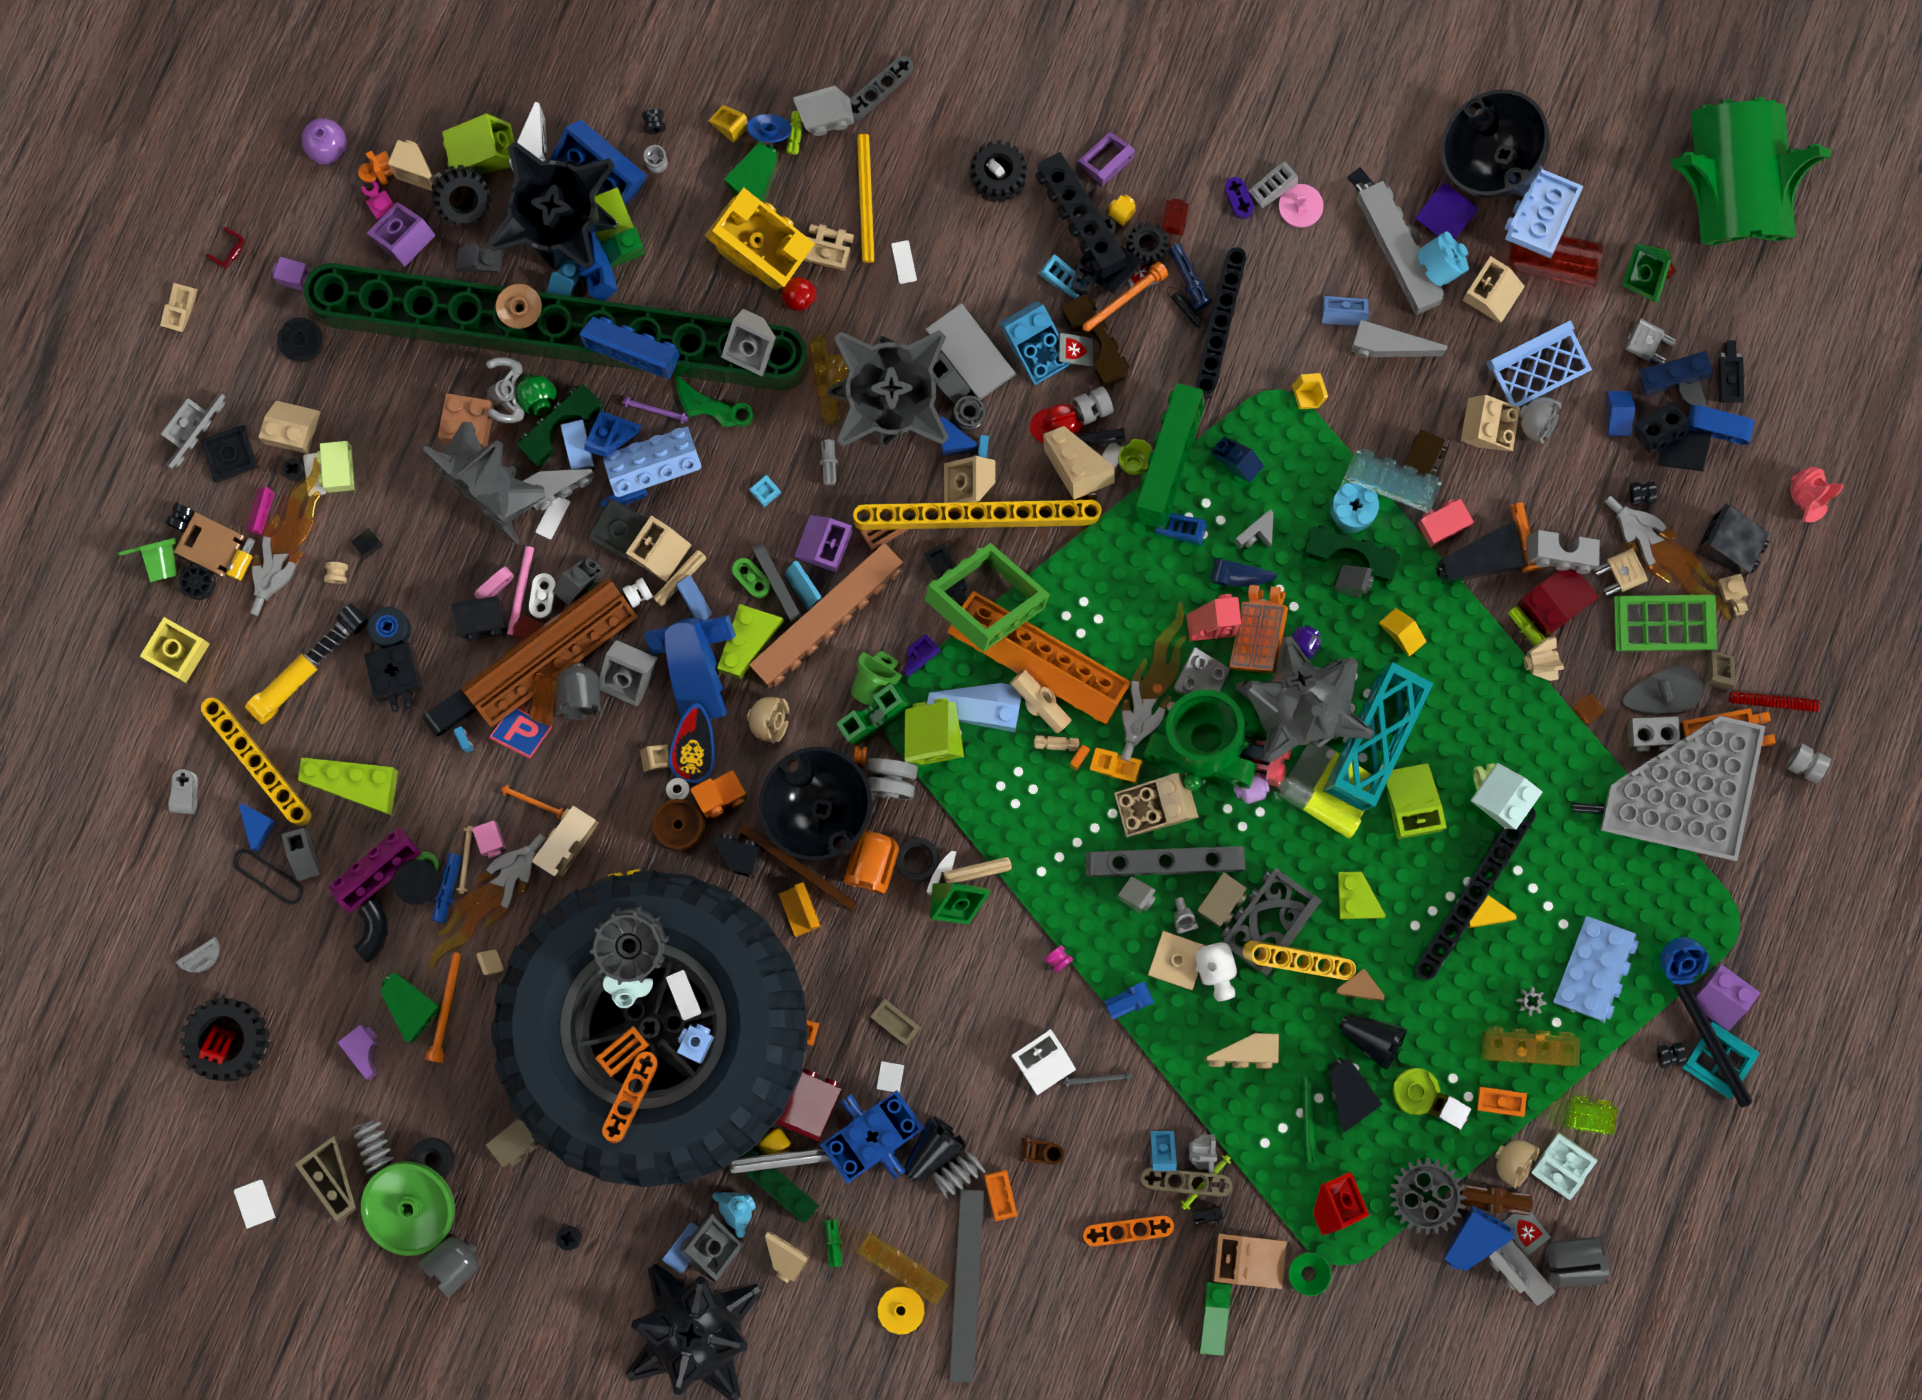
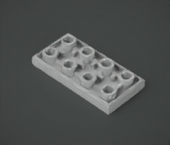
(972, 352)

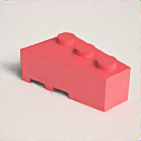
(1215, 619)

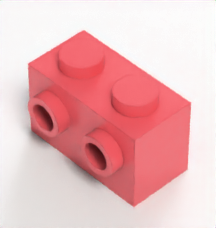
(1445, 522)

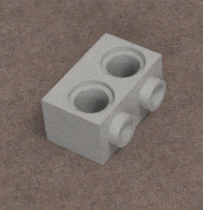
(1653, 728)

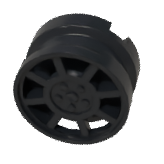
(197, 582)

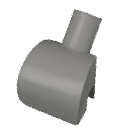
(1184, 917)

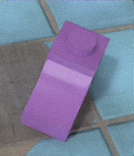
(359, 1048)

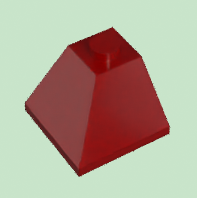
(1339, 1204)

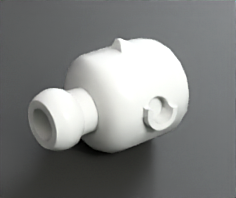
(1217, 968)

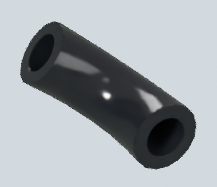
(375, 930)

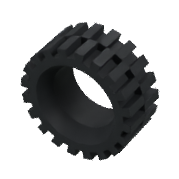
(253, 1045)

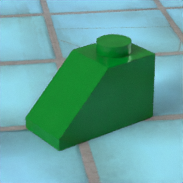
(623, 247)

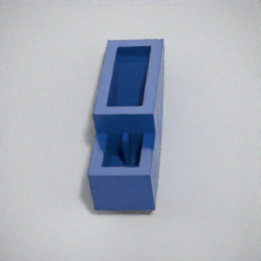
(600, 276)

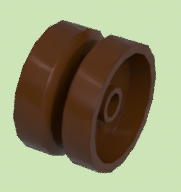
(665, 825)

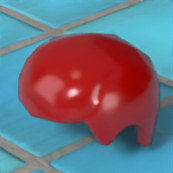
(799, 293)

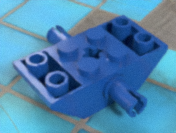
(851, 1150)

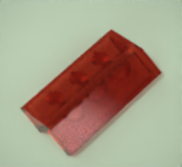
(1571, 261)

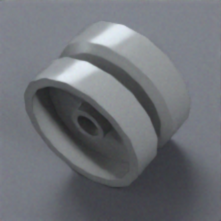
(890, 778)

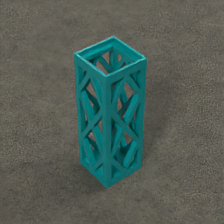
(1417, 692)

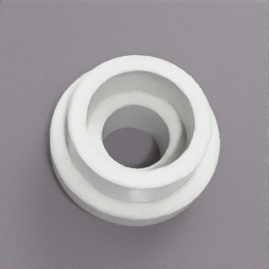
(677, 781)

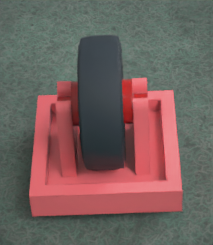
(1274, 770)

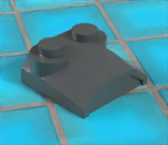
(710, 1248)

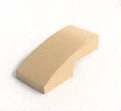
(179, 307)

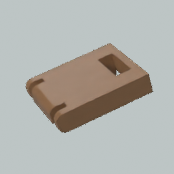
(212, 547)

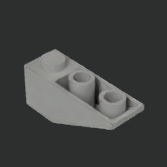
(559, 484)

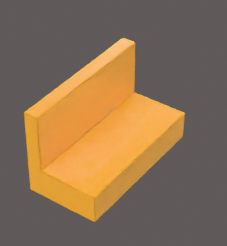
(799, 910)

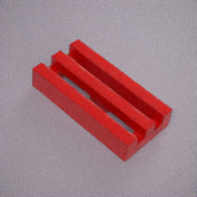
(213, 1054)

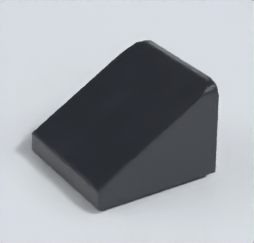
(367, 543)

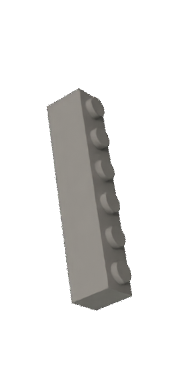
(1399, 247)

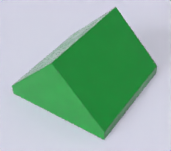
(1647, 271)
(956, 902)

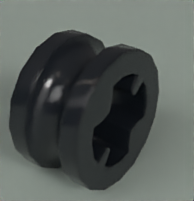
(293, 477)

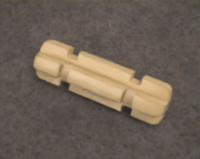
(1056, 743)

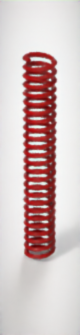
(1797, 705)

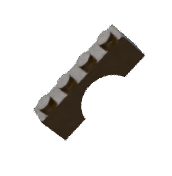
(1109, 366)

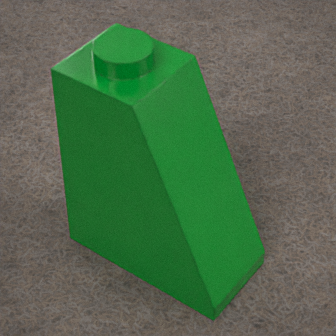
(754, 172)
(408, 1006)

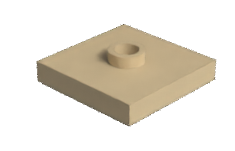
(1175, 961)

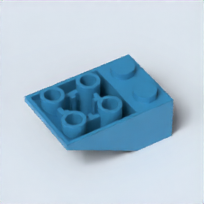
(1034, 341)

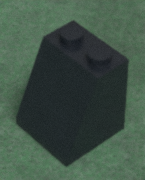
(1733, 541)
(1349, 1094)

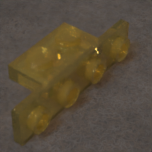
(829, 371)

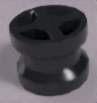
(653, 121)
(571, 1235)

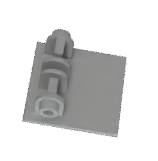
(1201, 673)

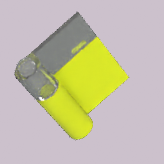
(1306, 785)

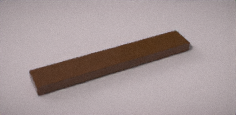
(798, 868)

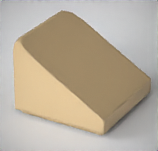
(655, 757)
(490, 962)

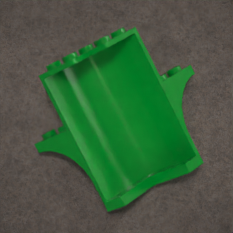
(1745, 170)

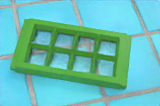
(1665, 623)

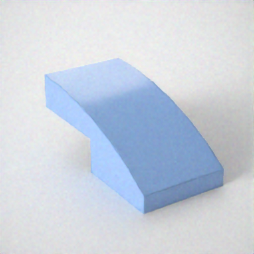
(575, 439)

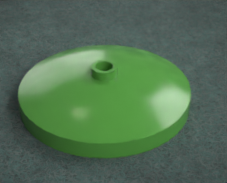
(397, 1224)

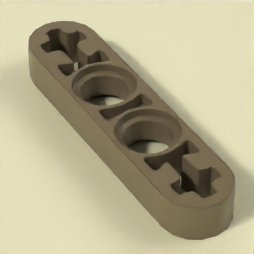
(1186, 1185)

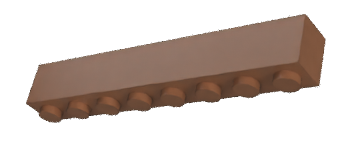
(826, 615)

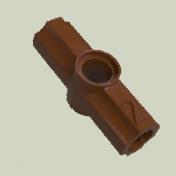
(1497, 1200)

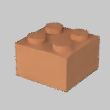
(465, 409)

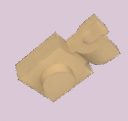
(1734, 590)

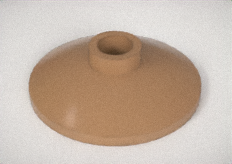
(513, 297)

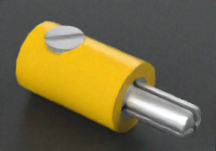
(240, 561)

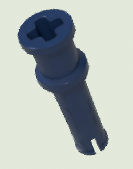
(1193, 286)

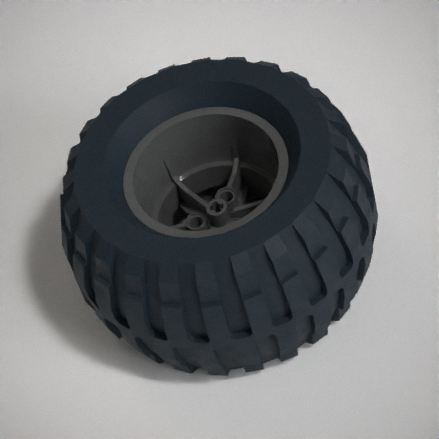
(723, 1104)

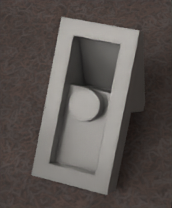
(1261, 528)

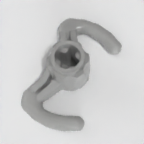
(504, 391)

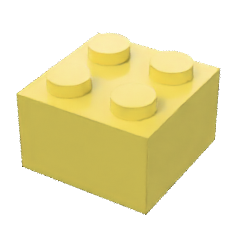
(174, 650)

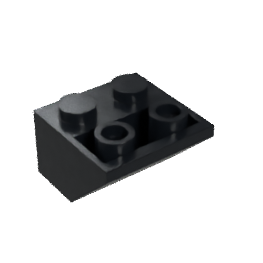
(740, 857)

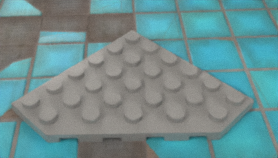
(1691, 792)

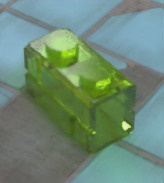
(1589, 1116)

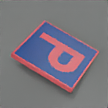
(520, 733)

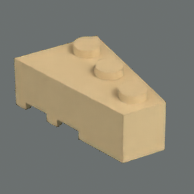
(1077, 463)
(565, 842)

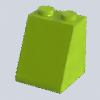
(479, 144)
(932, 732)

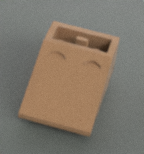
(1249, 1261)

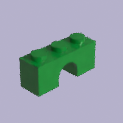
(862, 724)

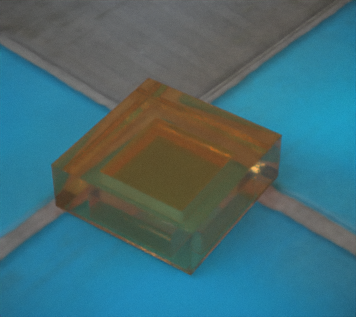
(1588, 708)

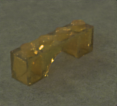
(903, 1268)

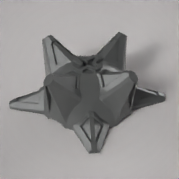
(896, 367)
(484, 478)
(1304, 702)

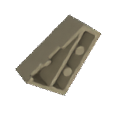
(328, 1179)

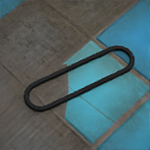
(274, 869)

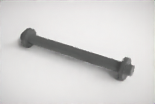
(1067, 1082)

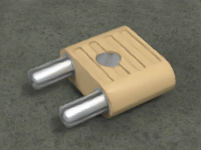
(1625, 570)

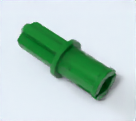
(833, 1243)

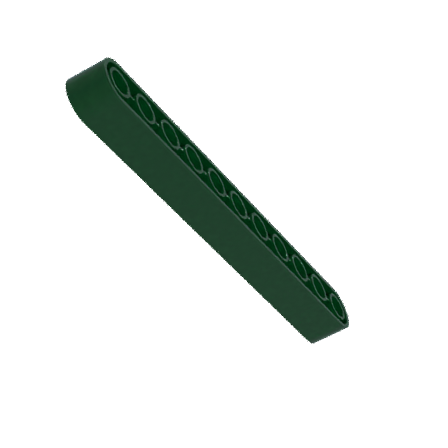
(488, 332)

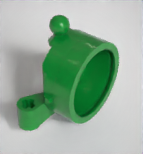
(1188, 715)

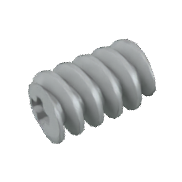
(373, 1146)
(958, 1173)

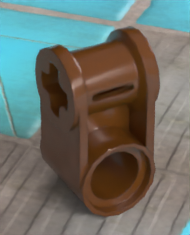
(1039, 1151)

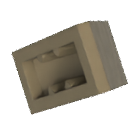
(1720, 671)

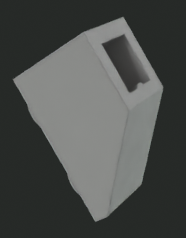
(1137, 895)

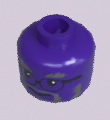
(1307, 639)

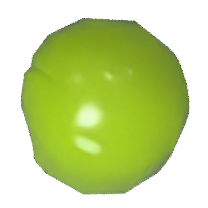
(1134, 457)

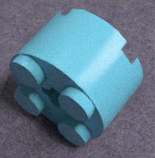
(1443, 259)
(1342, 512)

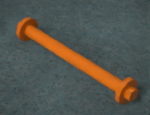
(506, 790)

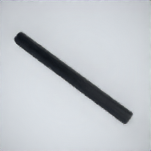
(1714, 1045)

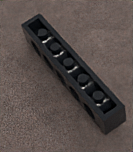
(1057, 168)

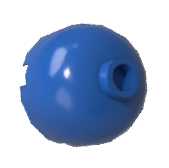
(1683, 960)

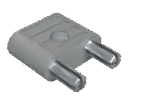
(1645, 340)

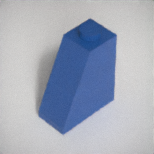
(1477, 1239)

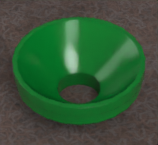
(1322, 1274)

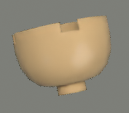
(767, 719)
(1515, 1161)

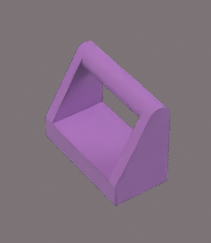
(1114, 166)

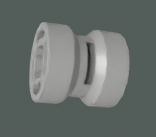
(652, 156)

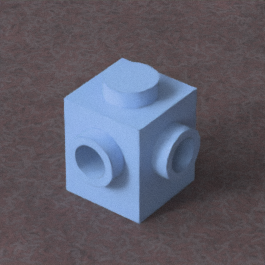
(695, 1042)

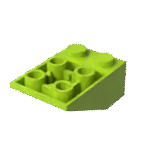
(1414, 802)

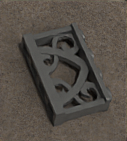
(1299, 910)

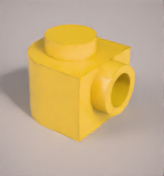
(1122, 209)

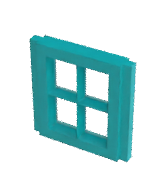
(1710, 1078)

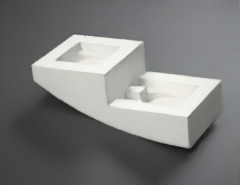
(945, 865)

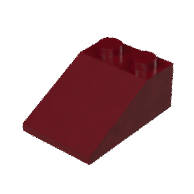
(1557, 600)

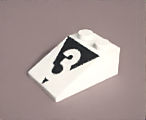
(534, 134)

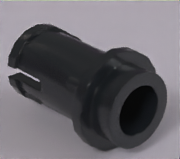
(1208, 1215)

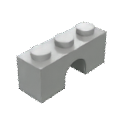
(1546, 551)

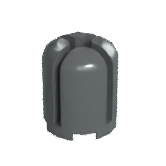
(1577, 1262)

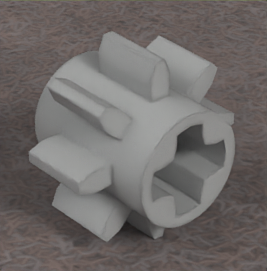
(1524, 1000)

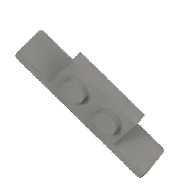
(187, 424)
(1521, 1272)

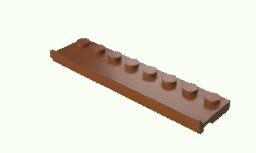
(549, 651)

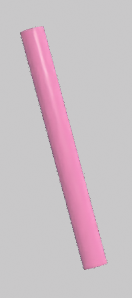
(520, 590)

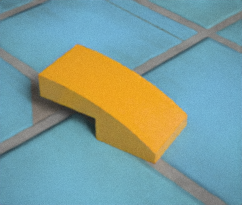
(1110, 764)

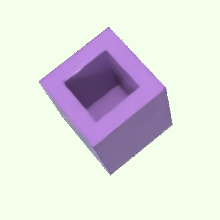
(290, 273)

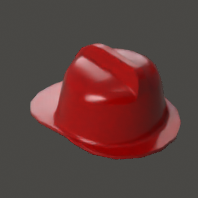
(1054, 418)

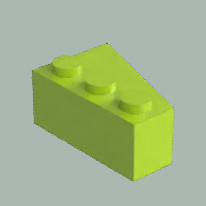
(753, 632)

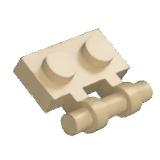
(828, 253)

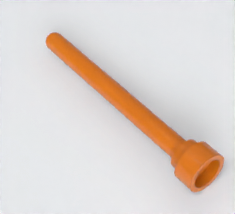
(1156, 273)
(435, 1052)

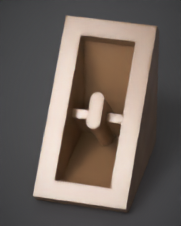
(1360, 986)

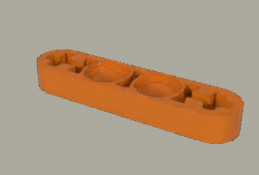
(626, 1095)
(1128, 1233)

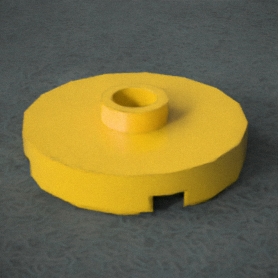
(888, 1310)

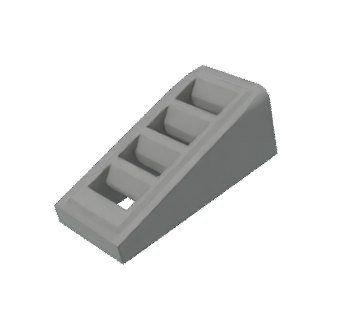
(1282, 169)

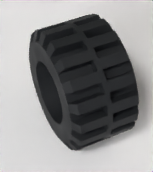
(453, 179)
(998, 188)

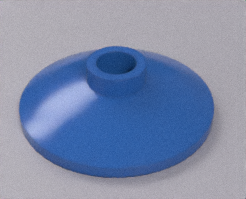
(768, 128)

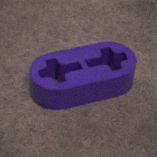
(1234, 200)

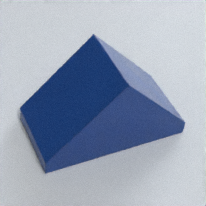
(1619, 413)
(958, 441)
(257, 827)

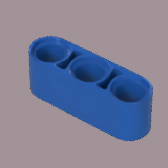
(1721, 424)

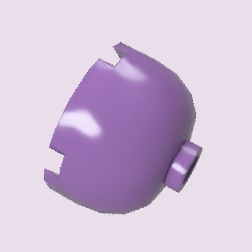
(324, 141)

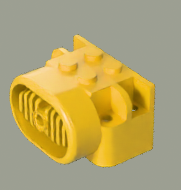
(759, 240)

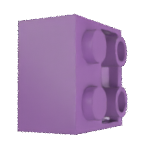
(824, 542)

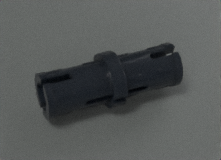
(1103, 437)

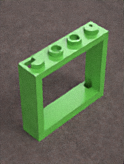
(968, 625)

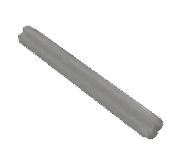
(778, 1160)

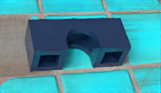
(1685, 369)

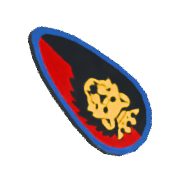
(693, 746)

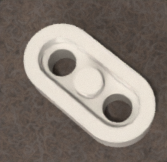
(542, 597)

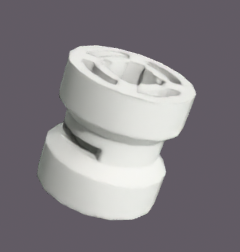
(633, 596)

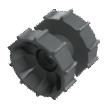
(625, 964)

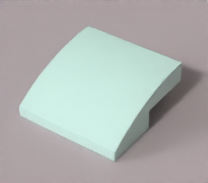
(1564, 1166)

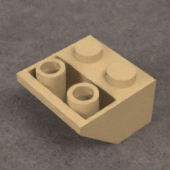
(1494, 290)
(1490, 423)
(658, 549)

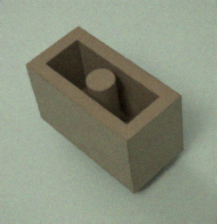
(1221, 901)
(512, 1143)

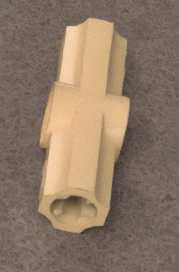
(1040, 701)

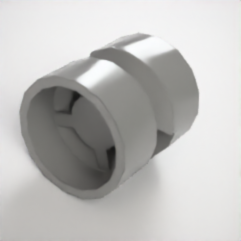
(1093, 405)
(1810, 764)

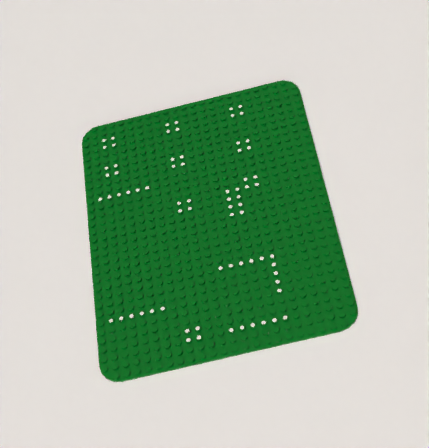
(1111, 602)

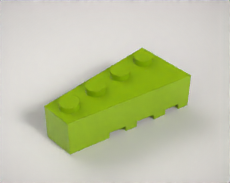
(359, 783)

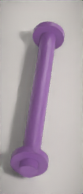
(627, 402)

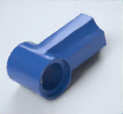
(1133, 999)

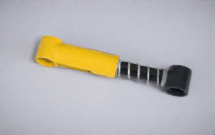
(266, 703)

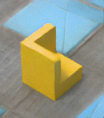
(1309, 391)

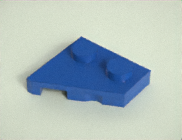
(610, 434)

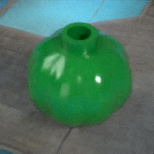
(535, 394)

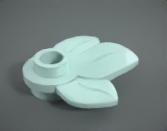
(626, 993)

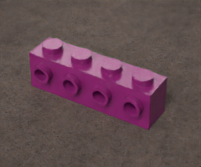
(373, 870)

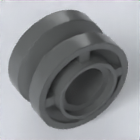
(968, 403)

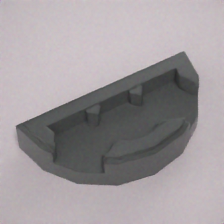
(1691, 393)

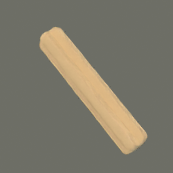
(687, 569)
(978, 870)

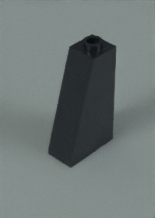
(1486, 556)

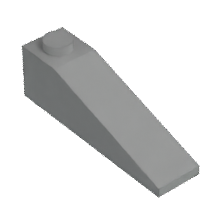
(1380, 341)

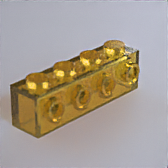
(1530, 1048)

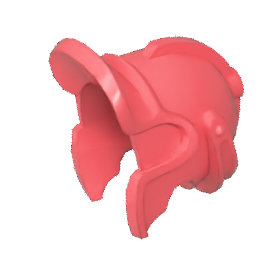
(1813, 492)

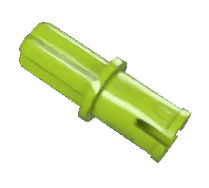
(1527, 627)

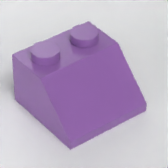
(401, 234)
(1725, 997)

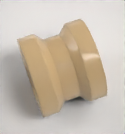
(335, 572)

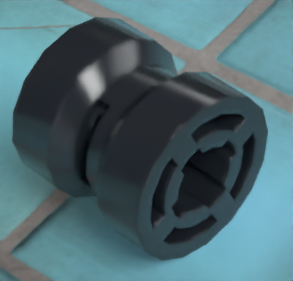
(1642, 493)
(182, 512)
(1671, 1055)

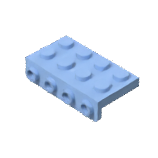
(1543, 213)
(652, 461)
(1596, 969)

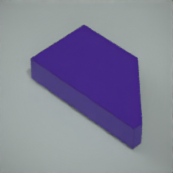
(919, 654)

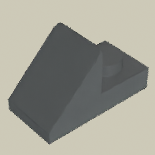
(477, 259)

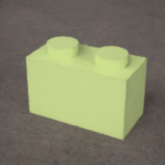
(336, 466)

